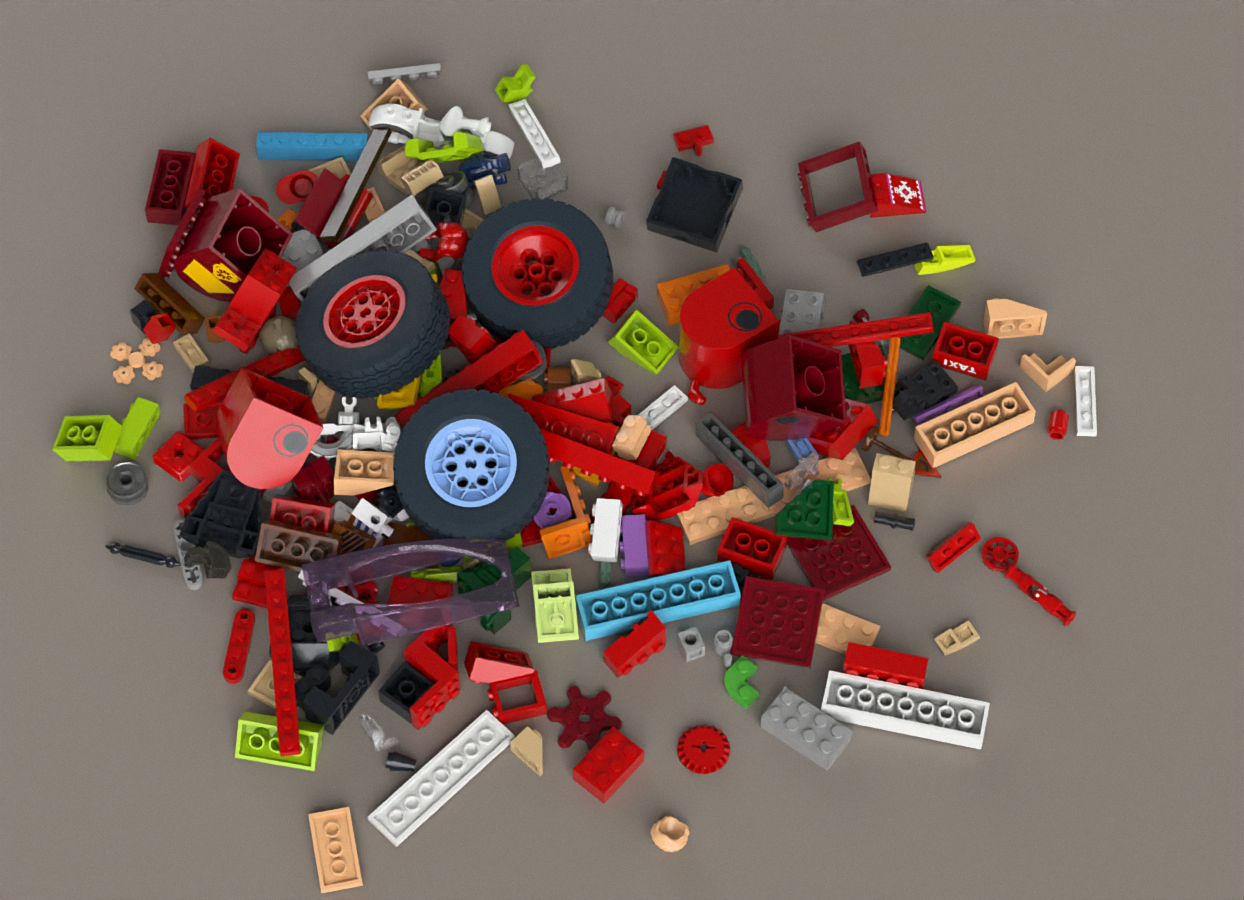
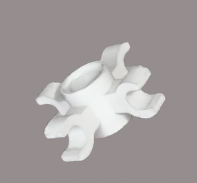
(349, 415)

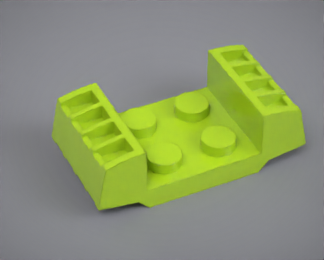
(463, 147)

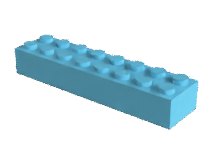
(667, 596)

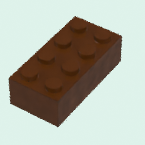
(294, 545)

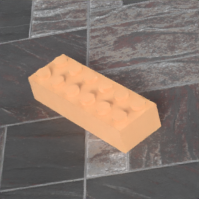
(974, 425)

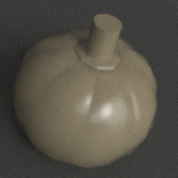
(278, 334)

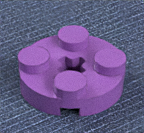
(554, 501)

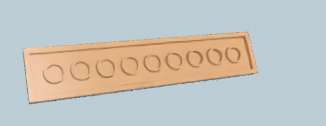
(713, 515)

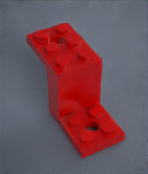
(255, 299)
(424, 658)

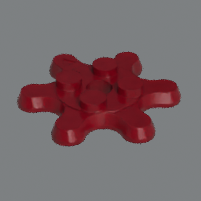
(578, 706)

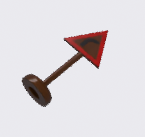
(922, 466)

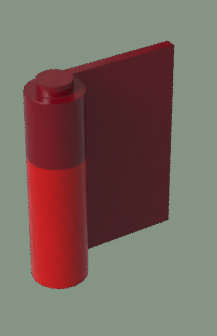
(321, 203)

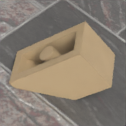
(583, 372)
(529, 749)

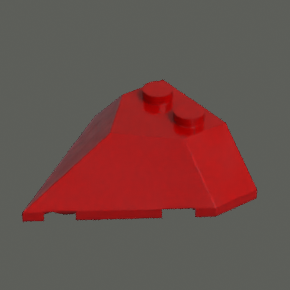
(674, 491)

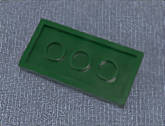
(942, 310)

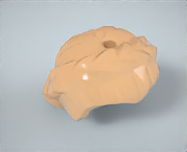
(670, 834)

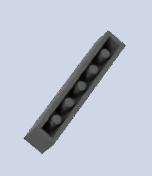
(739, 460)

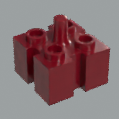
(314, 481)

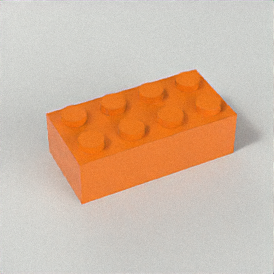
(674, 292)

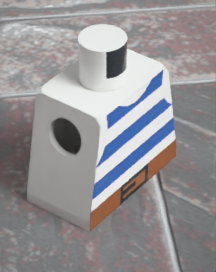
(363, 517)

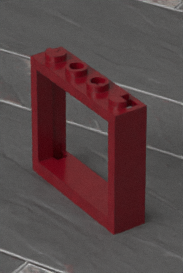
(846, 213)

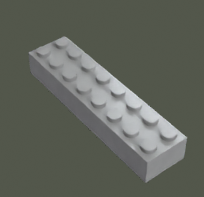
(394, 230)

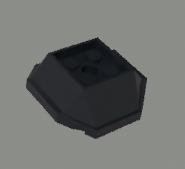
(305, 648)

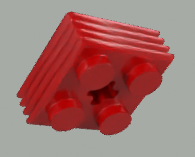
(168, 456)

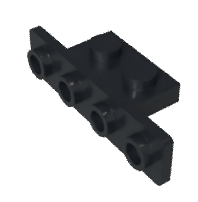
(894, 259)

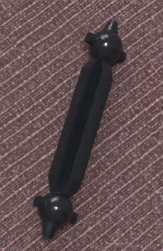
(143, 555)

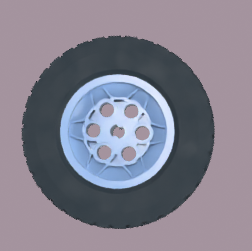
(471, 512)

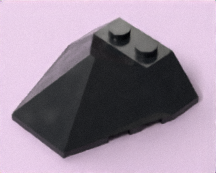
(226, 516)

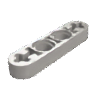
(187, 570)

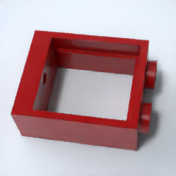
(520, 713)

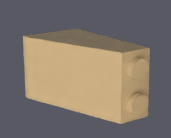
(891, 482)

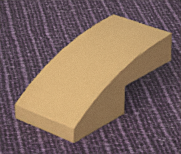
(487, 194)
(956, 639)

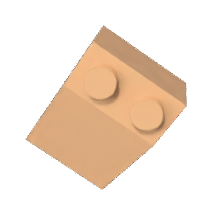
(397, 93)
(1012, 319)
(362, 471)

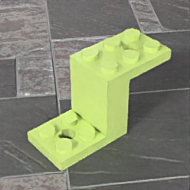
(554, 605)

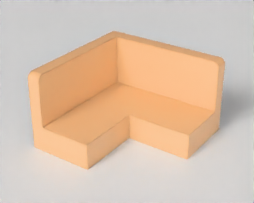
(1046, 375)

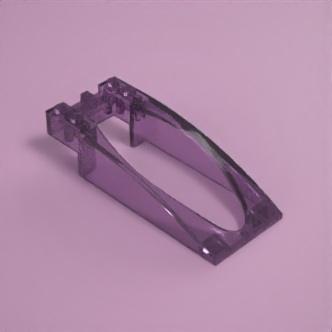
(384, 622)

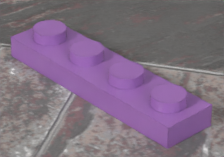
(948, 405)

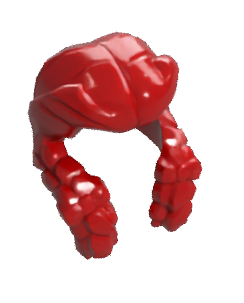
(452, 242)

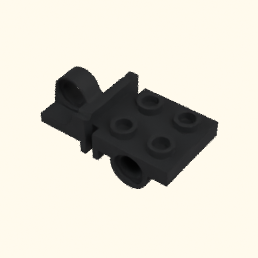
(923, 389)

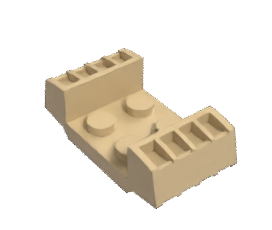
(408, 173)

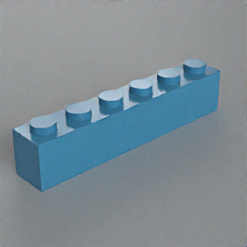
(310, 146)

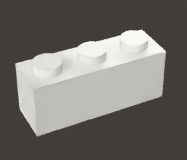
(605, 530)

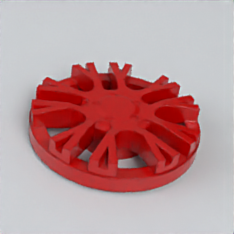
(999, 554)

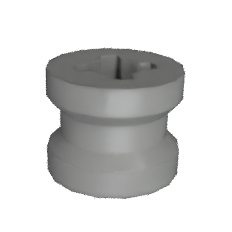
(615, 217)

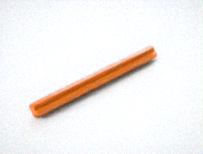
(889, 387)

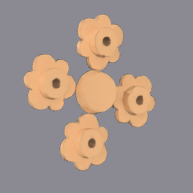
(136, 360)

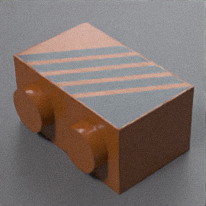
(354, 538)

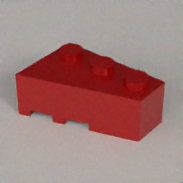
(454, 293)
(636, 647)

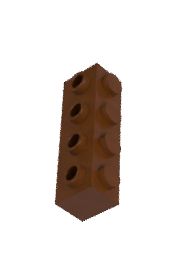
(167, 299)

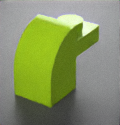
(517, 87)

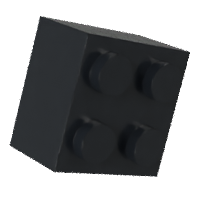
(404, 690)

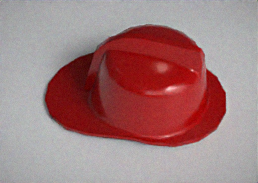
(295, 187)
(717, 480)

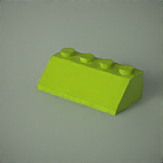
(259, 741)

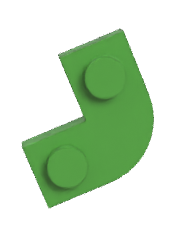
(736, 682)

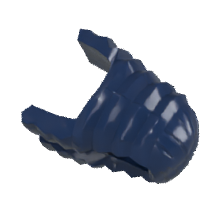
(483, 165)

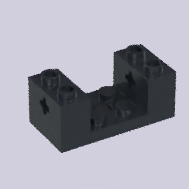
(362, 670)

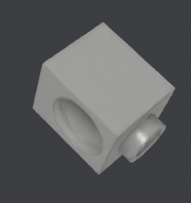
(692, 651)

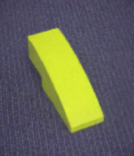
(946, 259)

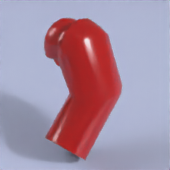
(695, 395)

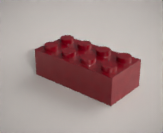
(169, 187)

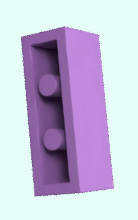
(634, 546)

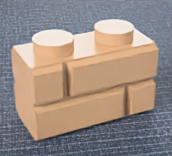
(631, 437)

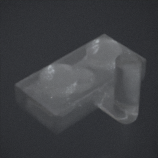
(804, 468)
(376, 734)

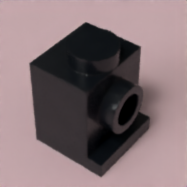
(141, 314)
(382, 498)

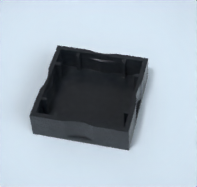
(694, 204)

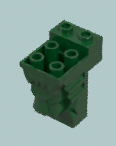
(485, 575)

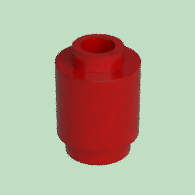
(1058, 424)

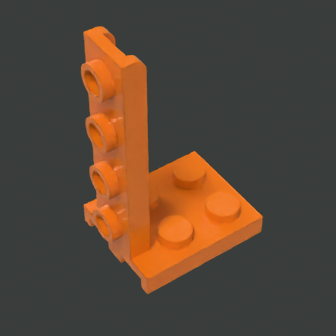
(573, 533)

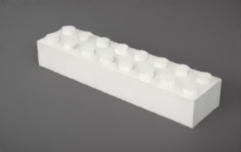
(905, 709)

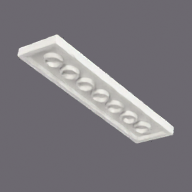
(441, 778)

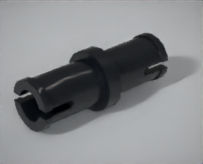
(894, 520)

